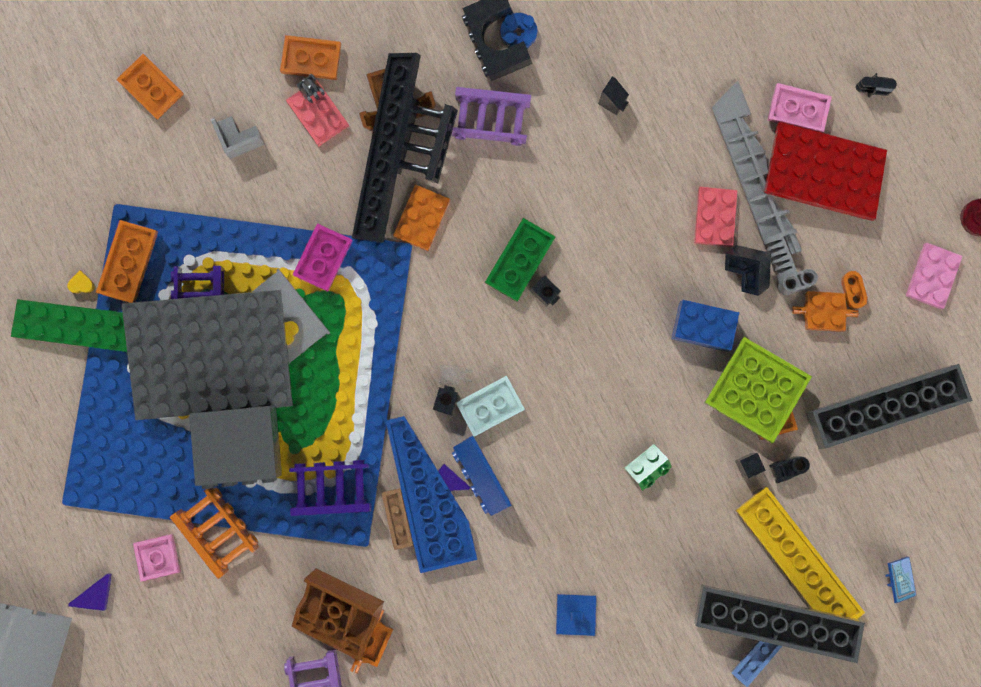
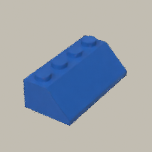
(483, 478)

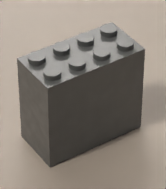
(235, 446)

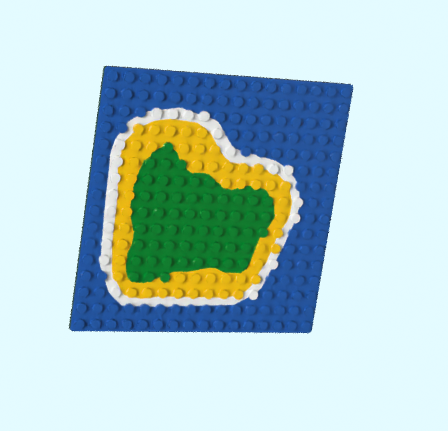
(336, 384)

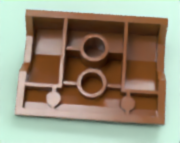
(337, 613)

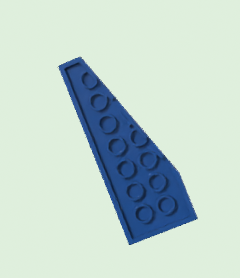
(434, 516)

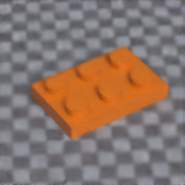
(310, 56)
(150, 86)
(421, 217)

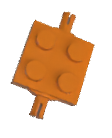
(825, 311)
(375, 647)

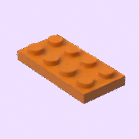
(127, 262)

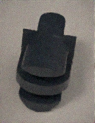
(876, 85)
(309, 87)

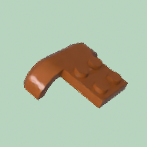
(375, 81)

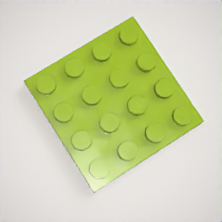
(758, 390)

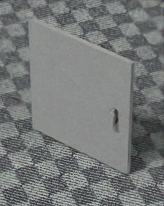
(298, 311)

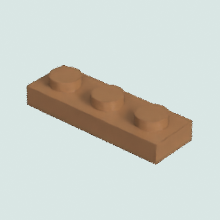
(397, 519)

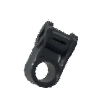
(786, 469)

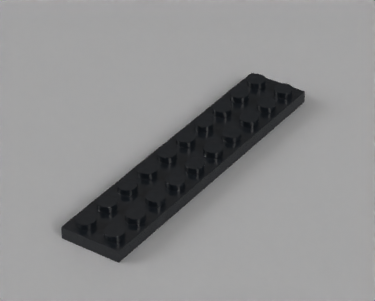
(386, 147)

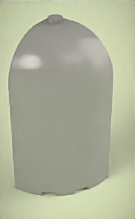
(30, 646)

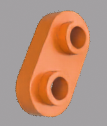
(857, 289)

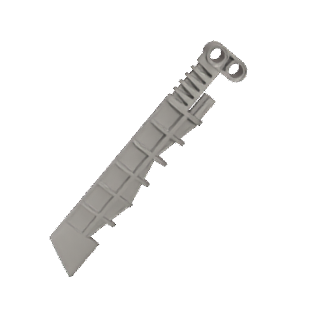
(752, 172)

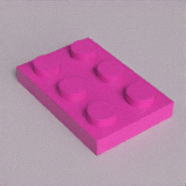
(322, 257)

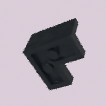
(753, 266)

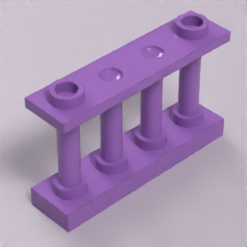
(484, 98)
(329, 661)

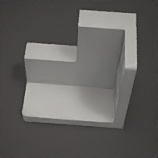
(233, 141)

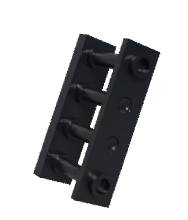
(441, 144)

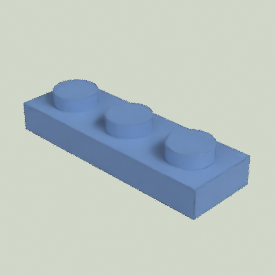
(755, 662)

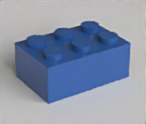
(705, 325)

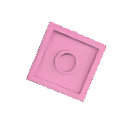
(156, 557)

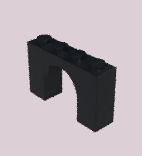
(496, 62)

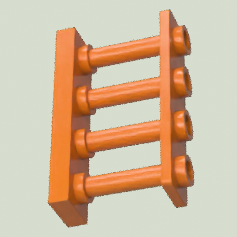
(206, 549)

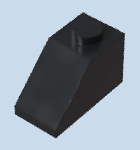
(614, 97)

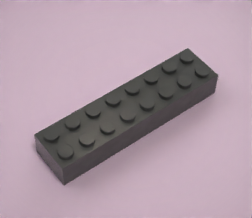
(889, 406)
(779, 623)

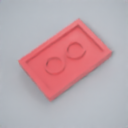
(319, 118)
(715, 216)

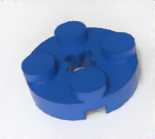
(515, 21)

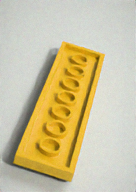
(797, 556)

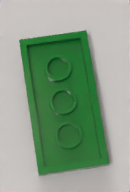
(520, 259)

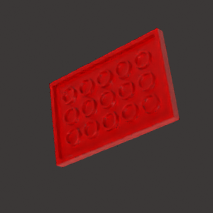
(826, 171)

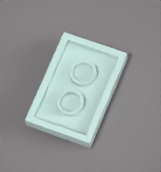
(490, 406)

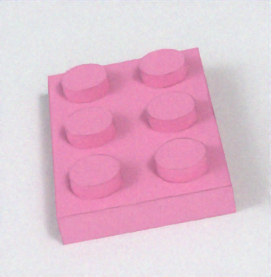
(799, 107)
(934, 276)

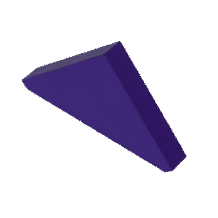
(452, 480)
(95, 596)

